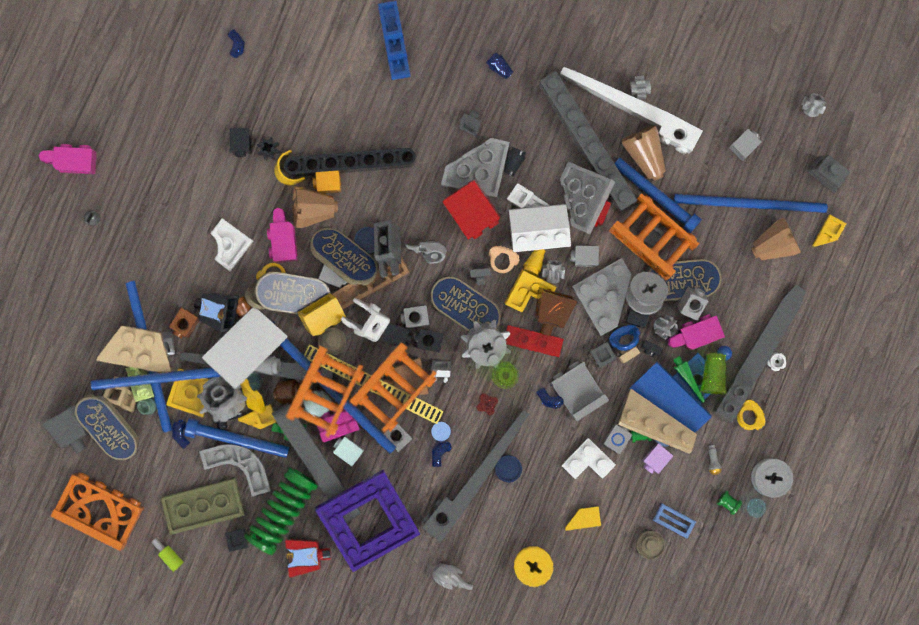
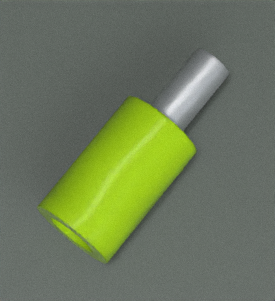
(168, 555)

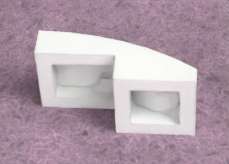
(524, 198)

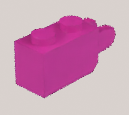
(71, 160)
(282, 238)
(697, 334)

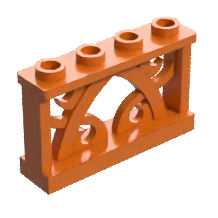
(72, 519)

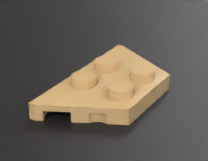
(137, 349)

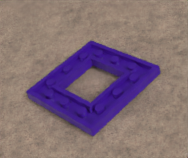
(356, 554)

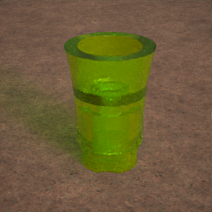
(714, 374)
(500, 381)

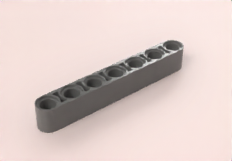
(311, 456)

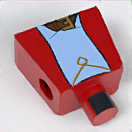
(305, 556)

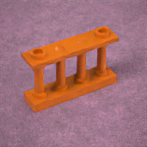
(650, 255)
(375, 384)
(305, 393)

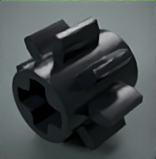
(274, 150)

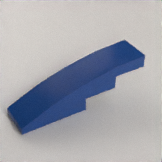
(394, 40)

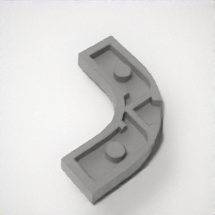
(240, 457)

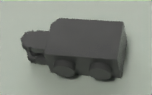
(387, 247)

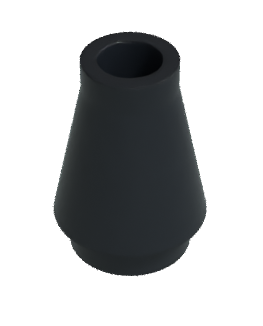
(514, 161)

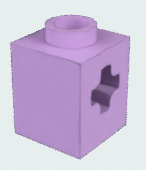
(656, 459)

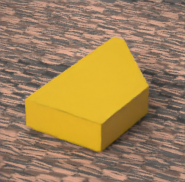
(829, 231)
(254, 399)
(259, 420)
(585, 518)

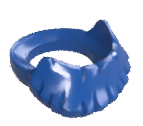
(615, 337)

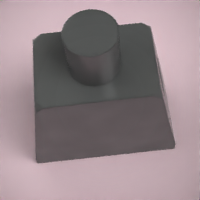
(829, 172)
(67, 430)

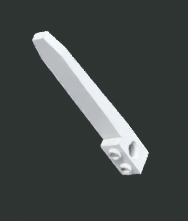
(650, 114)

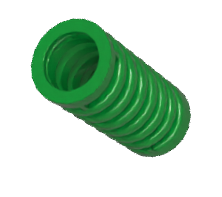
(268, 541)

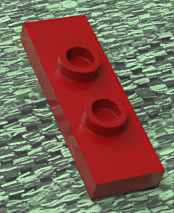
(534, 341)

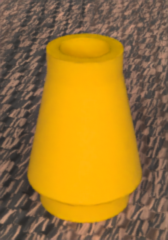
(534, 262)

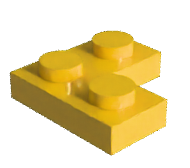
(525, 287)

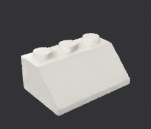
(539, 228)

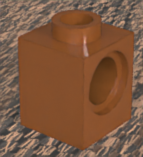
(192, 322)

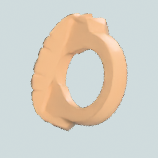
(513, 257)

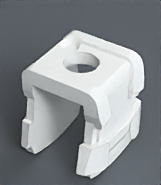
(376, 317)

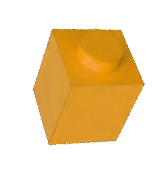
(327, 182)

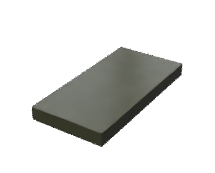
(202, 506)

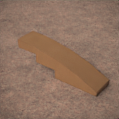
(349, 292)

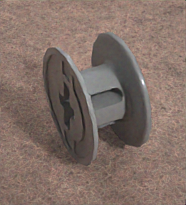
(646, 293)
(772, 488)

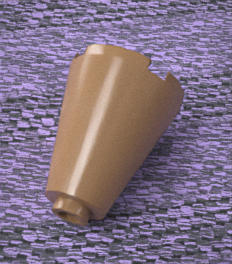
(646, 151)

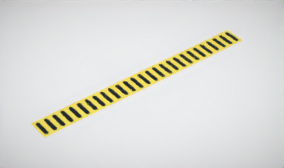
(417, 406)

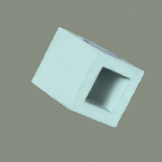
(348, 450)

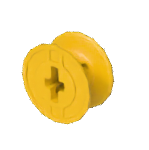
(523, 571)

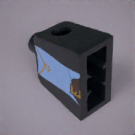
(217, 310)

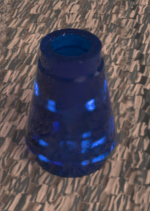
(499, 65)

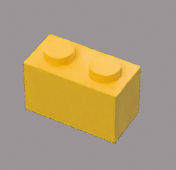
(321, 314)

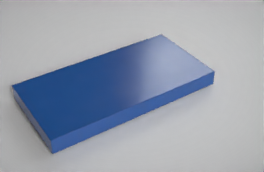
(670, 396)

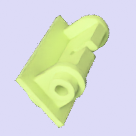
(140, 392)

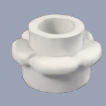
(781, 361)

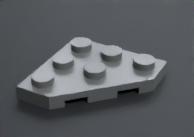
(481, 163)
(584, 195)
(604, 295)

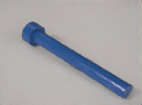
(689, 221)
(194, 428)

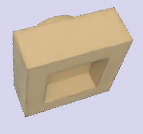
(628, 354)

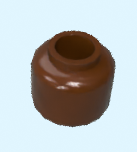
(286, 391)

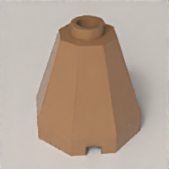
(311, 207)
(776, 242)

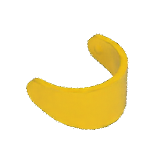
(280, 176)

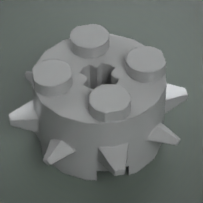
(480, 335)
(221, 399)

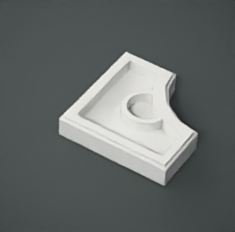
(231, 244)

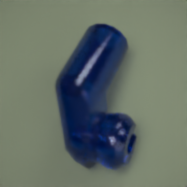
(238, 44)
(177, 433)
(441, 448)

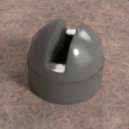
(94, 220)

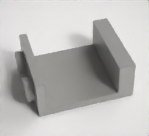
(578, 390)

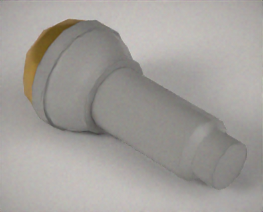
(714, 467)

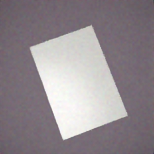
(244, 347)

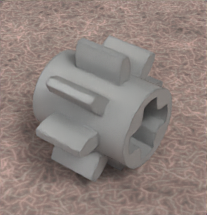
(640, 87)
(813, 105)
(553, 271)
(665, 326)

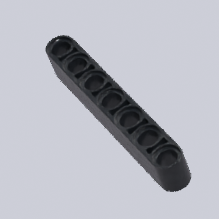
(341, 158)

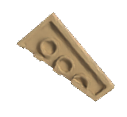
(654, 423)

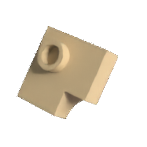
(121, 398)

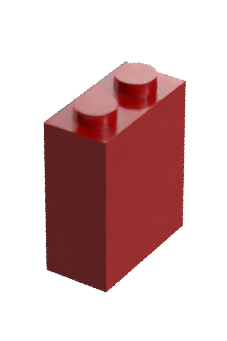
(472, 209)

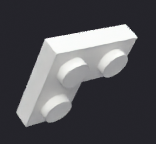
(588, 455)

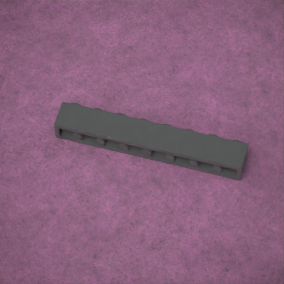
(586, 139)

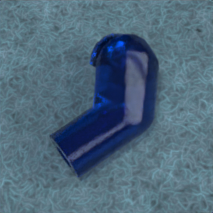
(549, 401)

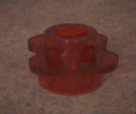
(492, 402)

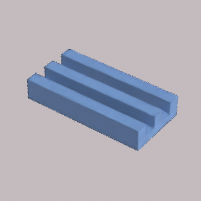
(659, 513)

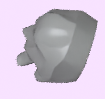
(433, 251)
(448, 576)

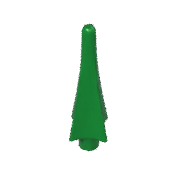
(683, 369)

